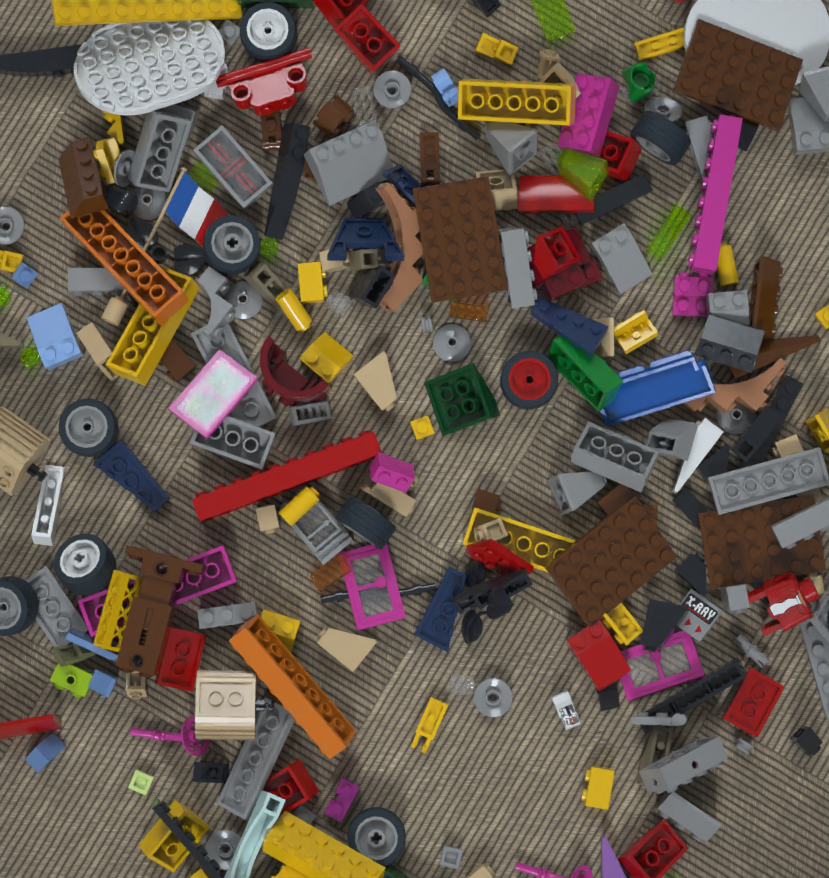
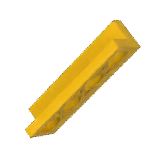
(114, 610)

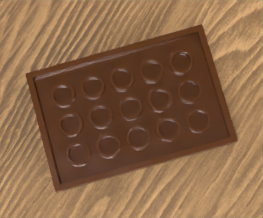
(738, 75)
(460, 239)
(745, 550)
(610, 561)

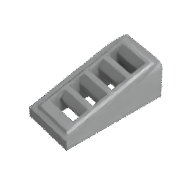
(293, 414)

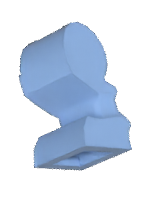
(446, 87)

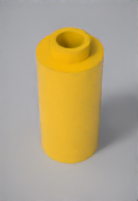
(726, 266)
(294, 310)
(299, 505)

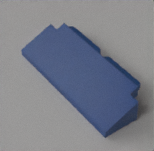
(660, 386)

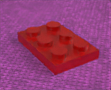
(497, 557)
(181, 659)
(753, 702)

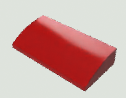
(551, 195)
(30, 726)

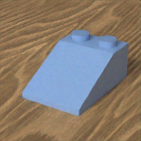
(54, 337)

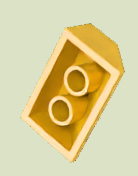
(164, 846)

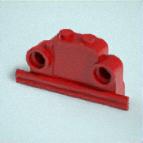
(268, 84)

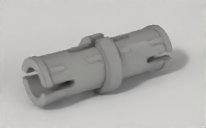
(751, 650)

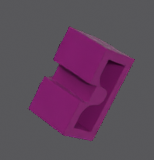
(338, 807)

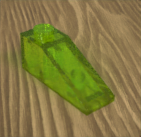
(668, 233)

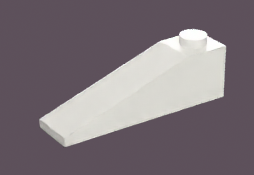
(704, 439)
(48, 506)

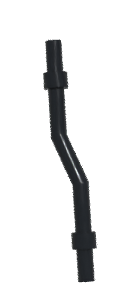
(413, 71)
(415, 590)

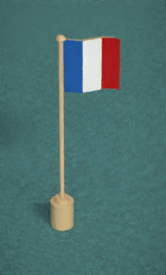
(191, 211)

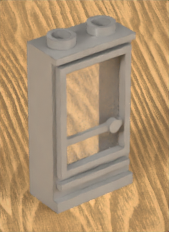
(321, 532)

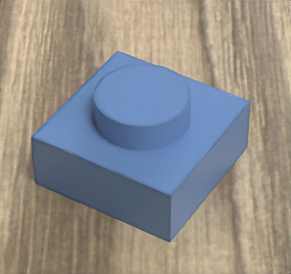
(24, 275)

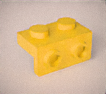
(107, 153)
(634, 332)
(623, 624)

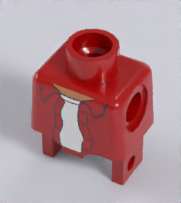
(787, 601)

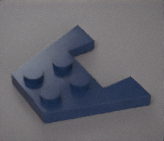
(364, 234)

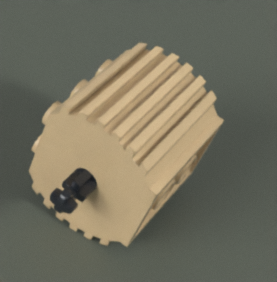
(20, 452)
(227, 705)

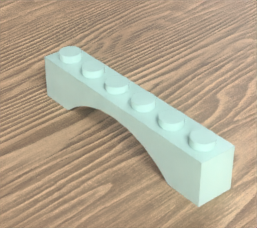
(260, 822)

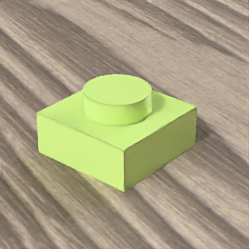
(141, 782)

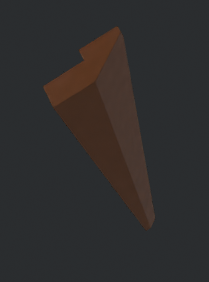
(775, 349)

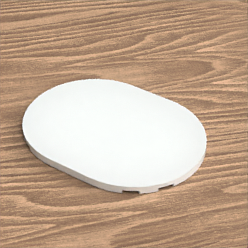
(786, 25)
(148, 64)

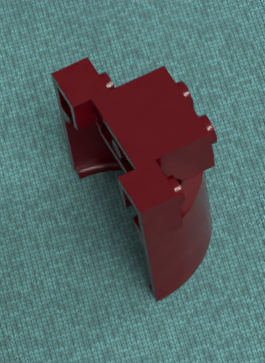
(569, 279)
(285, 380)

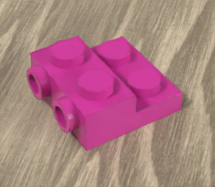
(691, 294)

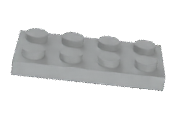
(55, 608)

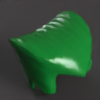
(639, 81)

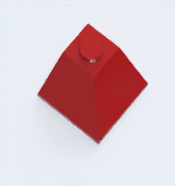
(554, 252)

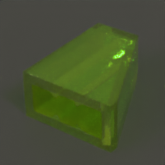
(583, 171)

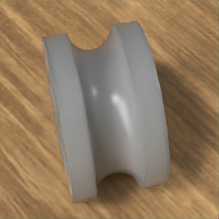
(426, 324)
(743, 746)

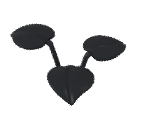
(187, 257)
(497, 602)

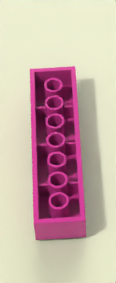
(715, 195)
(218, 575)

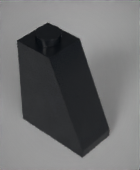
(371, 287)
(661, 623)

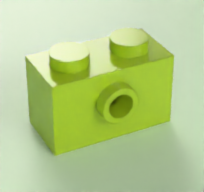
(72, 678)

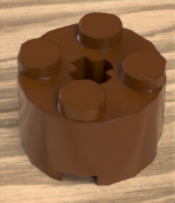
(334, 117)

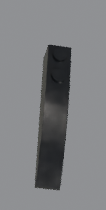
(43, 62)
(286, 178)
(699, 691)

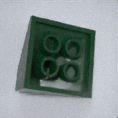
(461, 399)

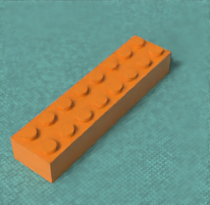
(127, 263)
(293, 686)

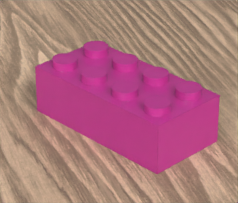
(592, 115)

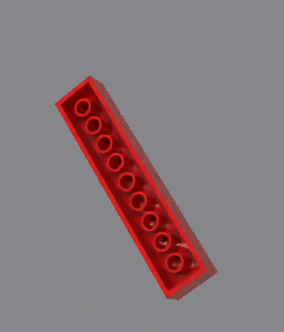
(286, 477)

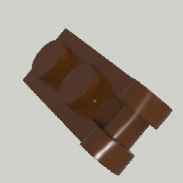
(271, 128)
(429, 157)

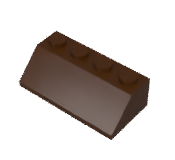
(82, 179)
(764, 294)

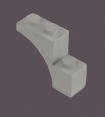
(221, 311)

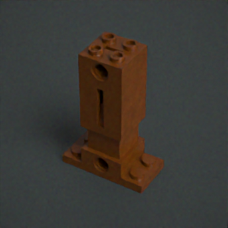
(152, 610)

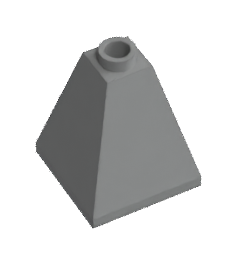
(815, 89)
(512, 143)
(574, 489)

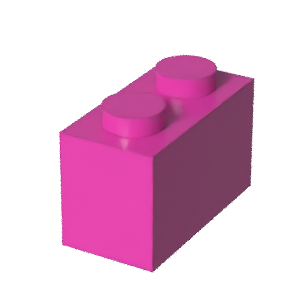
(392, 472)

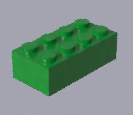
(587, 375)

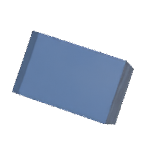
(102, 683)
(45, 752)

